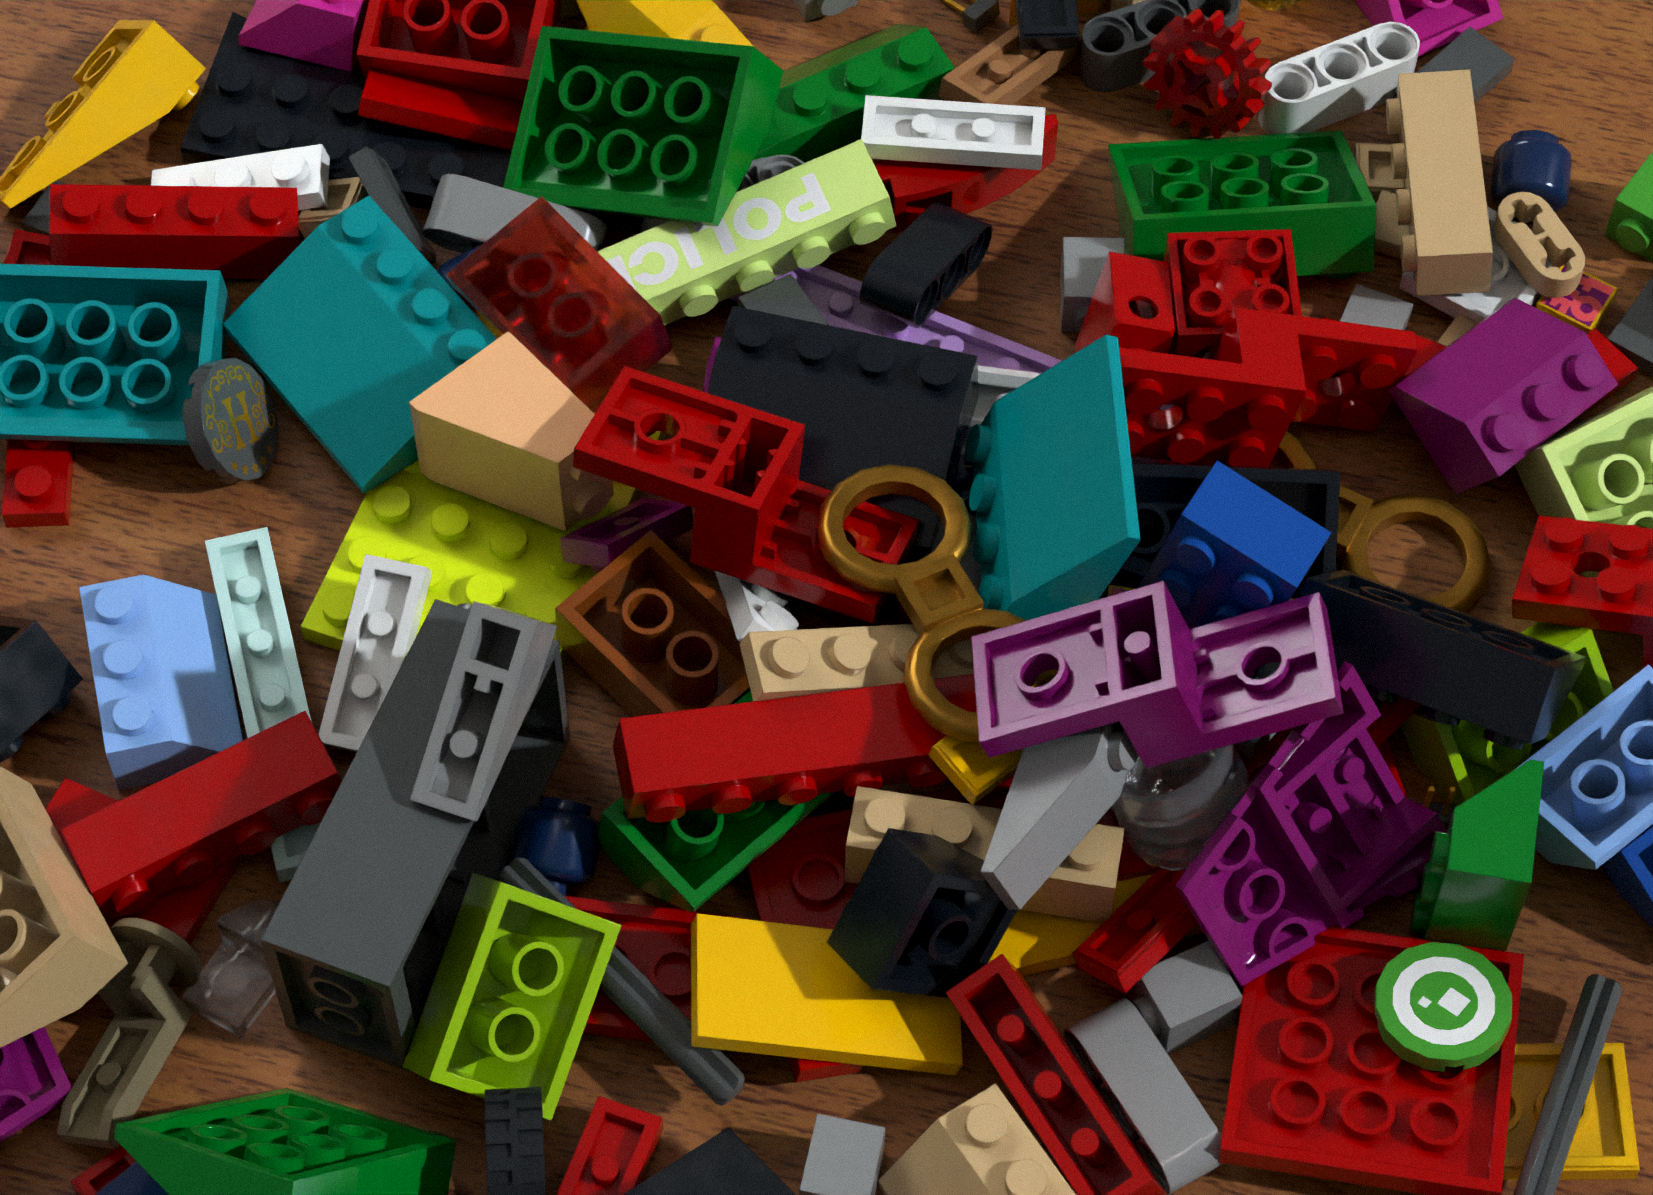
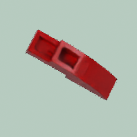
(962, 187)

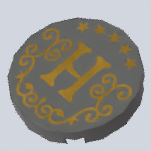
(231, 420)

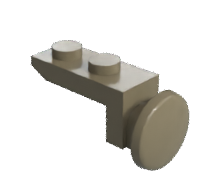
(139, 1036)

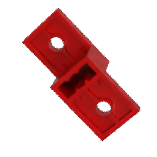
(1256, 383)
(745, 488)
(1613, 601)

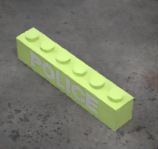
(763, 234)

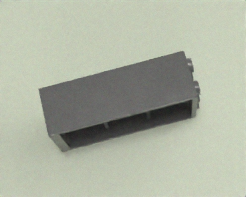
(388, 874)

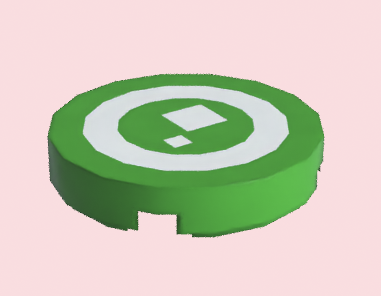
(1442, 1006)

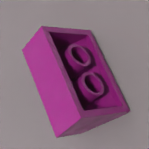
(1501, 392)

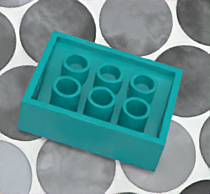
(354, 336)
(105, 350)
(1054, 487)

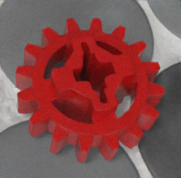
(1207, 73)

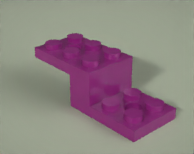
(1164, 682)

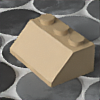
(976, 1152)

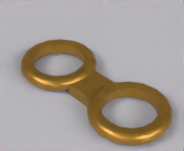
(1362, 519)
(930, 590)

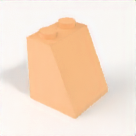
(508, 436)

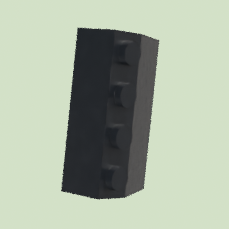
(858, 396)

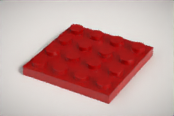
(1336, 1103)

